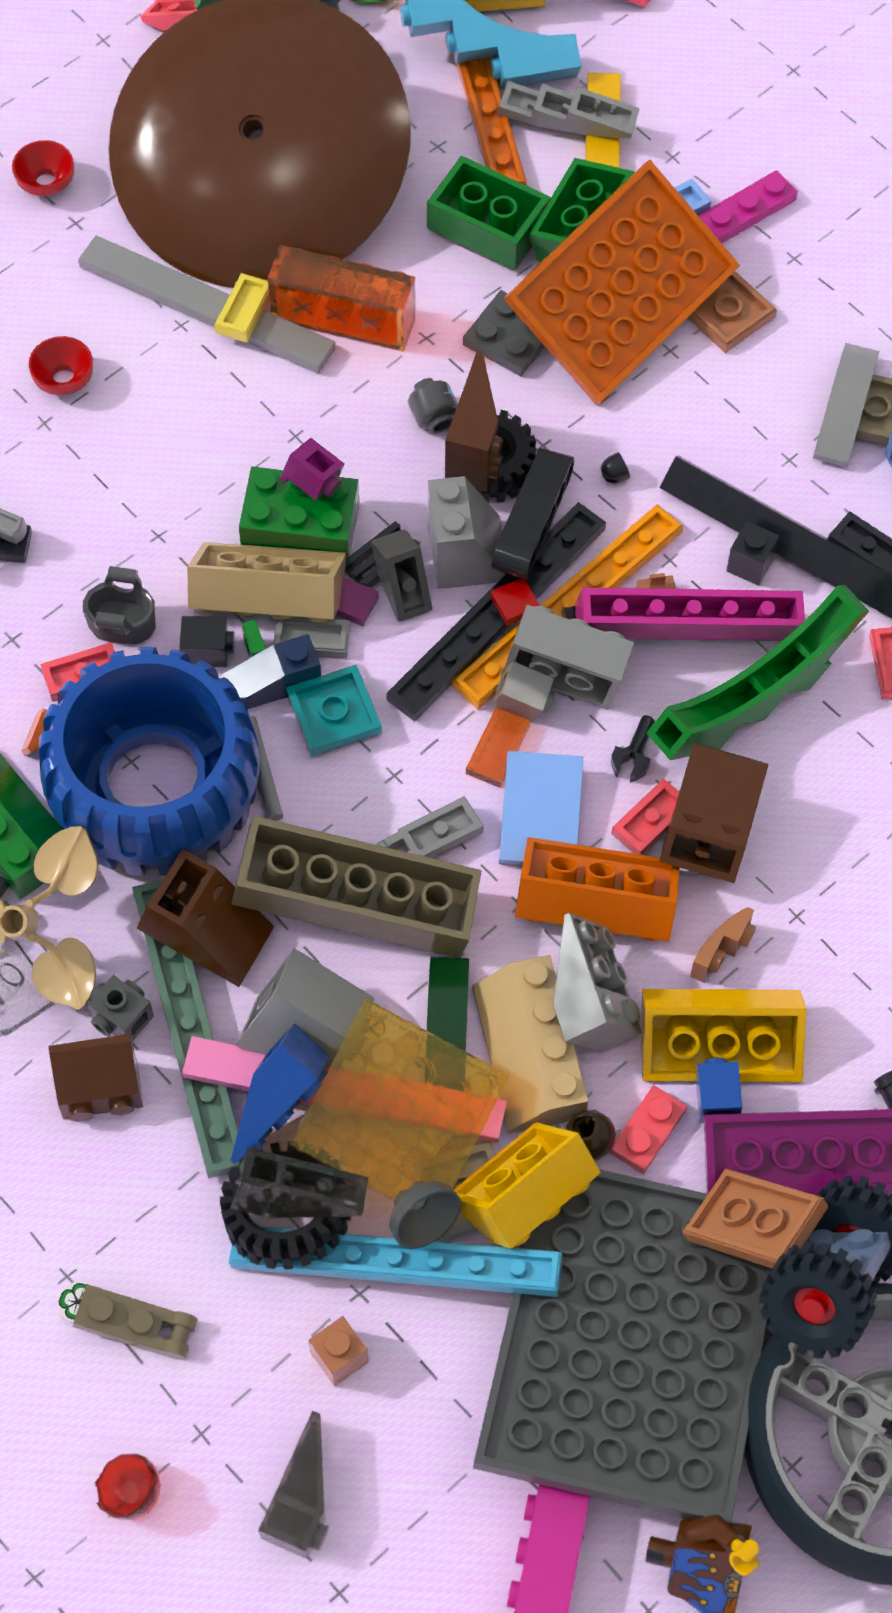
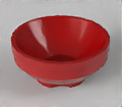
(40, 159)
(57, 355)

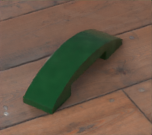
(448, 999)

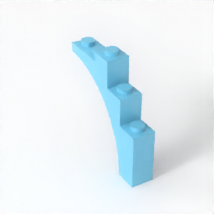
(473, 36)

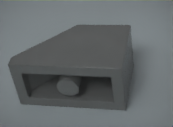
(402, 574)

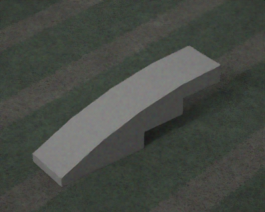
(566, 112)

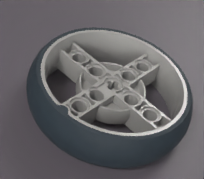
(852, 1440)

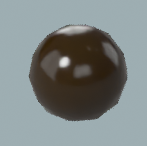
(595, 1130)

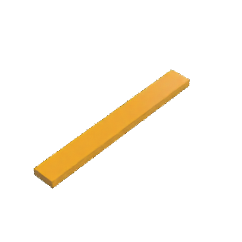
(606, 570)

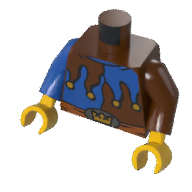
(706, 1562)

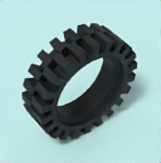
(276, 1246)

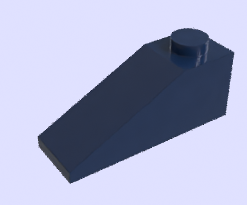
(273, 669)

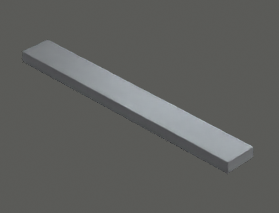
(202, 301)

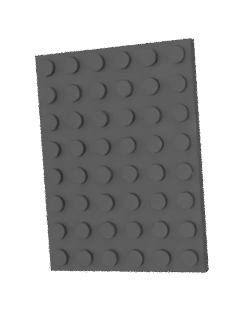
(637, 1365)

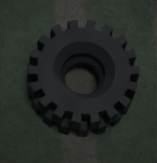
(519, 454)

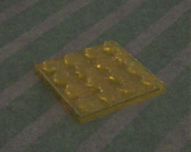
(398, 1104)

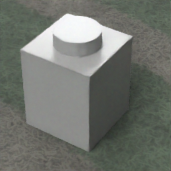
(524, 692)

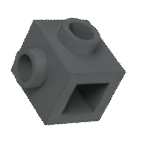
(119, 1008)

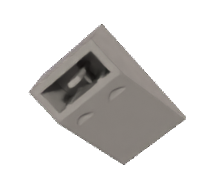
(592, 988)

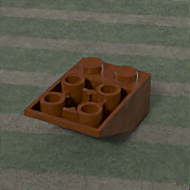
(714, 812)
(197, 919)

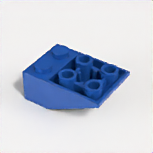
(285, 1074)

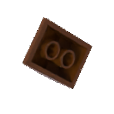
(473, 437)

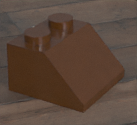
(96, 1077)

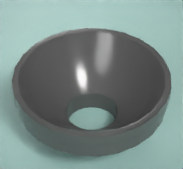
(423, 1213)

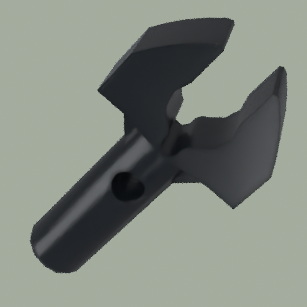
(634, 751)

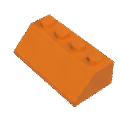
(606, 886)

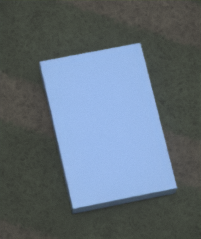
(539, 801)

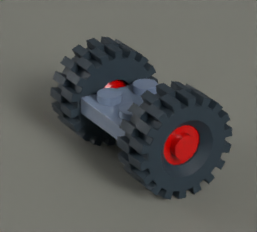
(822, 1290)

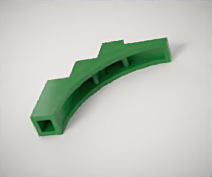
(759, 688)

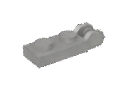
(437, 830)

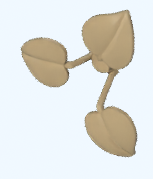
(69, 969)

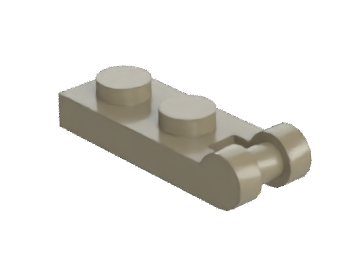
(134, 1322)

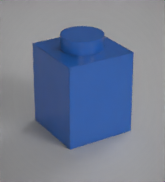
(718, 1087)

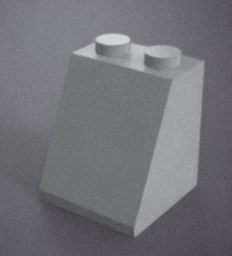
(461, 533)
(303, 995)

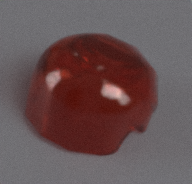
(128, 1487)

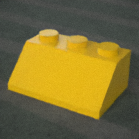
(526, 1184)

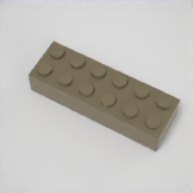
(357, 887)

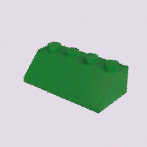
(23, 830)

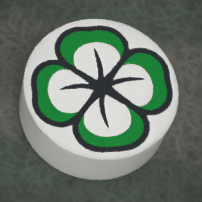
(70, 1299)

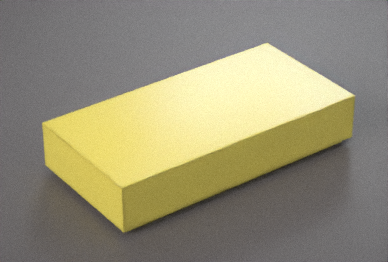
(243, 308)

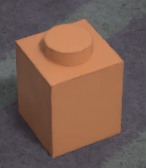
(338, 1350)

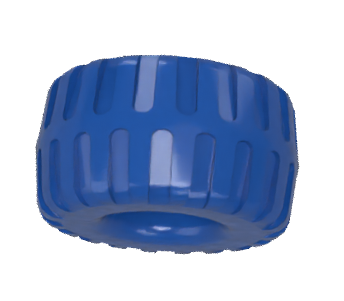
(141, 703)

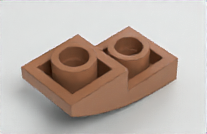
(723, 941)

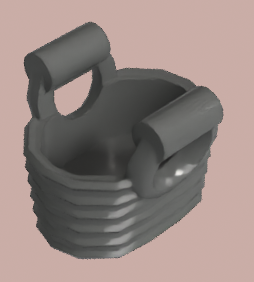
(118, 612)

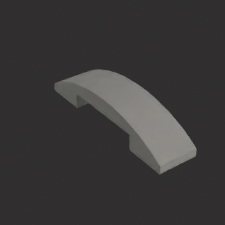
(846, 404)

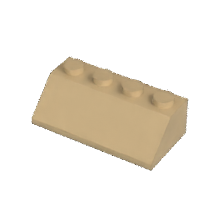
(266, 581)
(529, 1045)

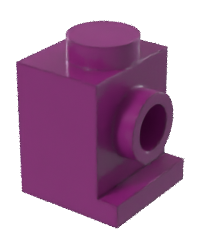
(313, 470)

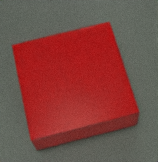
(512, 600)

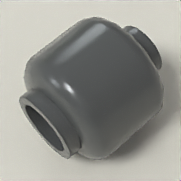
(432, 405)

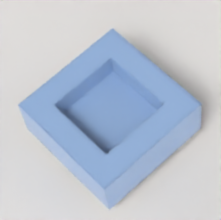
(694, 196)

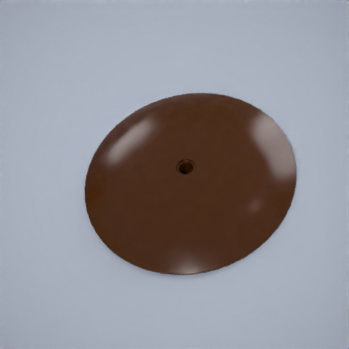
(312, 178)

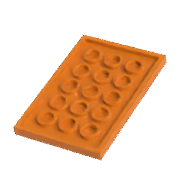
(622, 282)

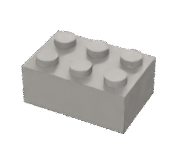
(578, 657)

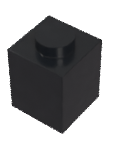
(752, 553)
(207, 639)

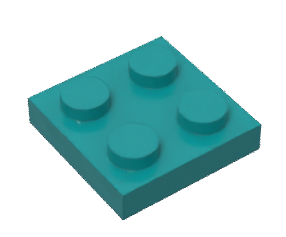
(333, 710)

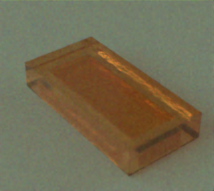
(502, 734)

